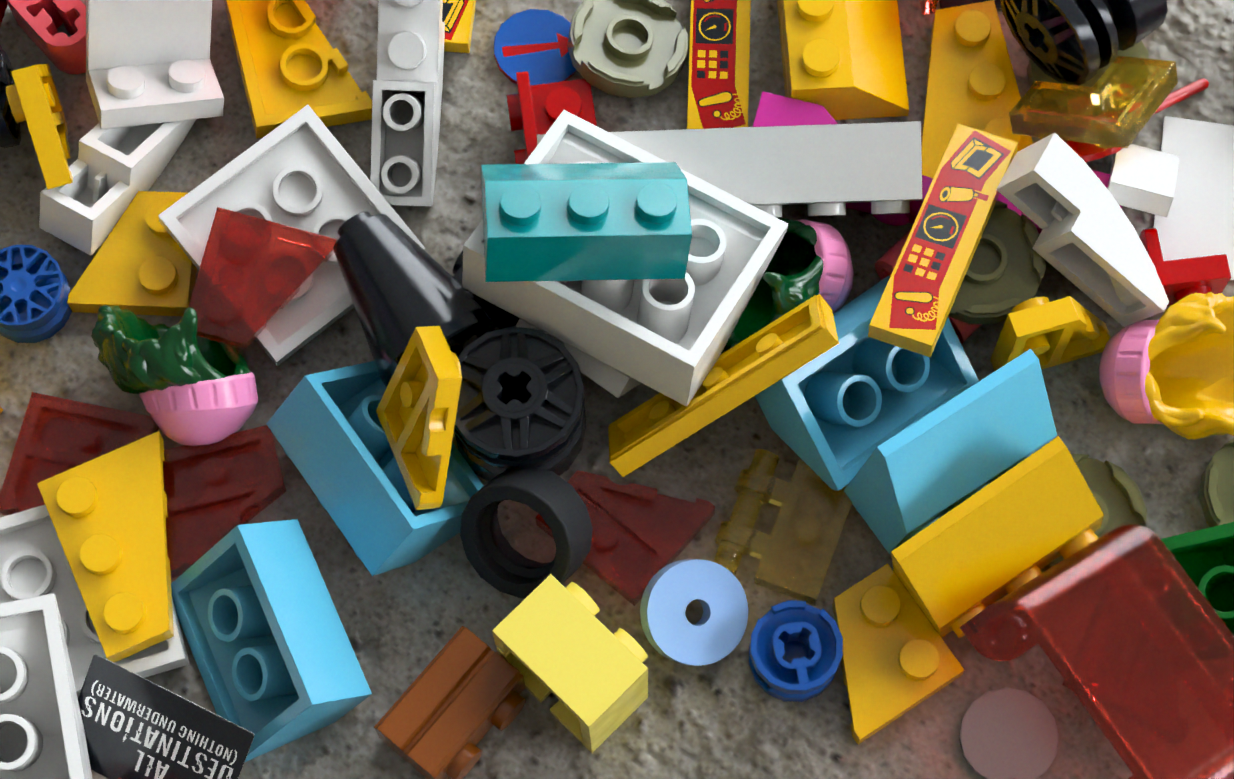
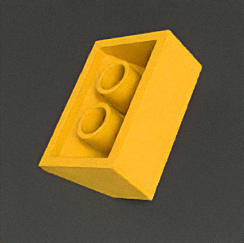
(844, 56)
(999, 538)

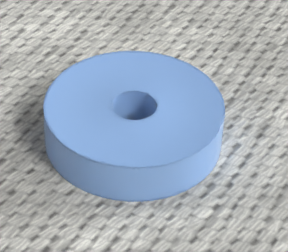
(722, 618)

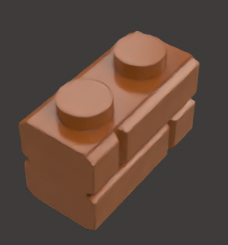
(453, 708)

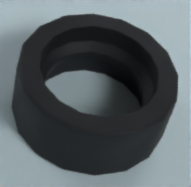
(550, 498)

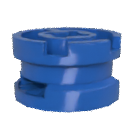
(31, 294)
(795, 651)

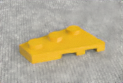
(291, 66)
(967, 80)
(116, 543)

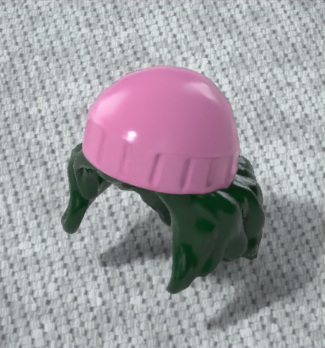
(806, 263)
(186, 382)

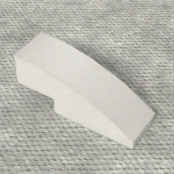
(106, 179)
(1084, 230)

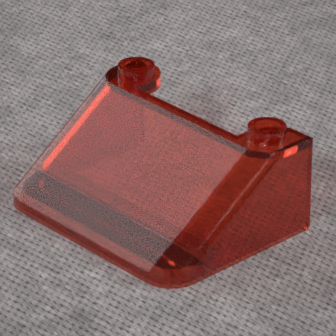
(1132, 648)

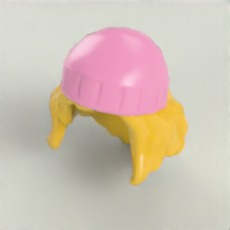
(1175, 368)

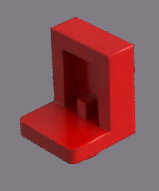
(1186, 275)

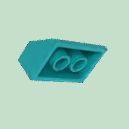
(585, 221)

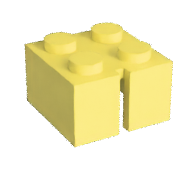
(576, 658)

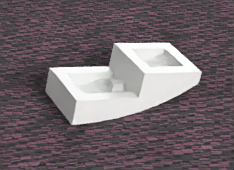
(1144, 179)

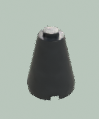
(402, 288)

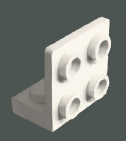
(150, 61)

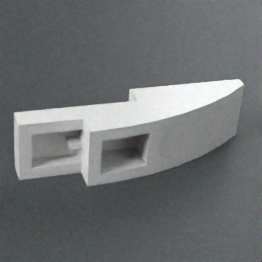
(407, 100)

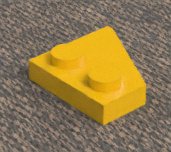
(38, 103)
(138, 264)
(1053, 330)
(421, 414)
(889, 652)

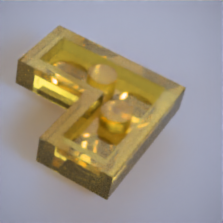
(1102, 114)

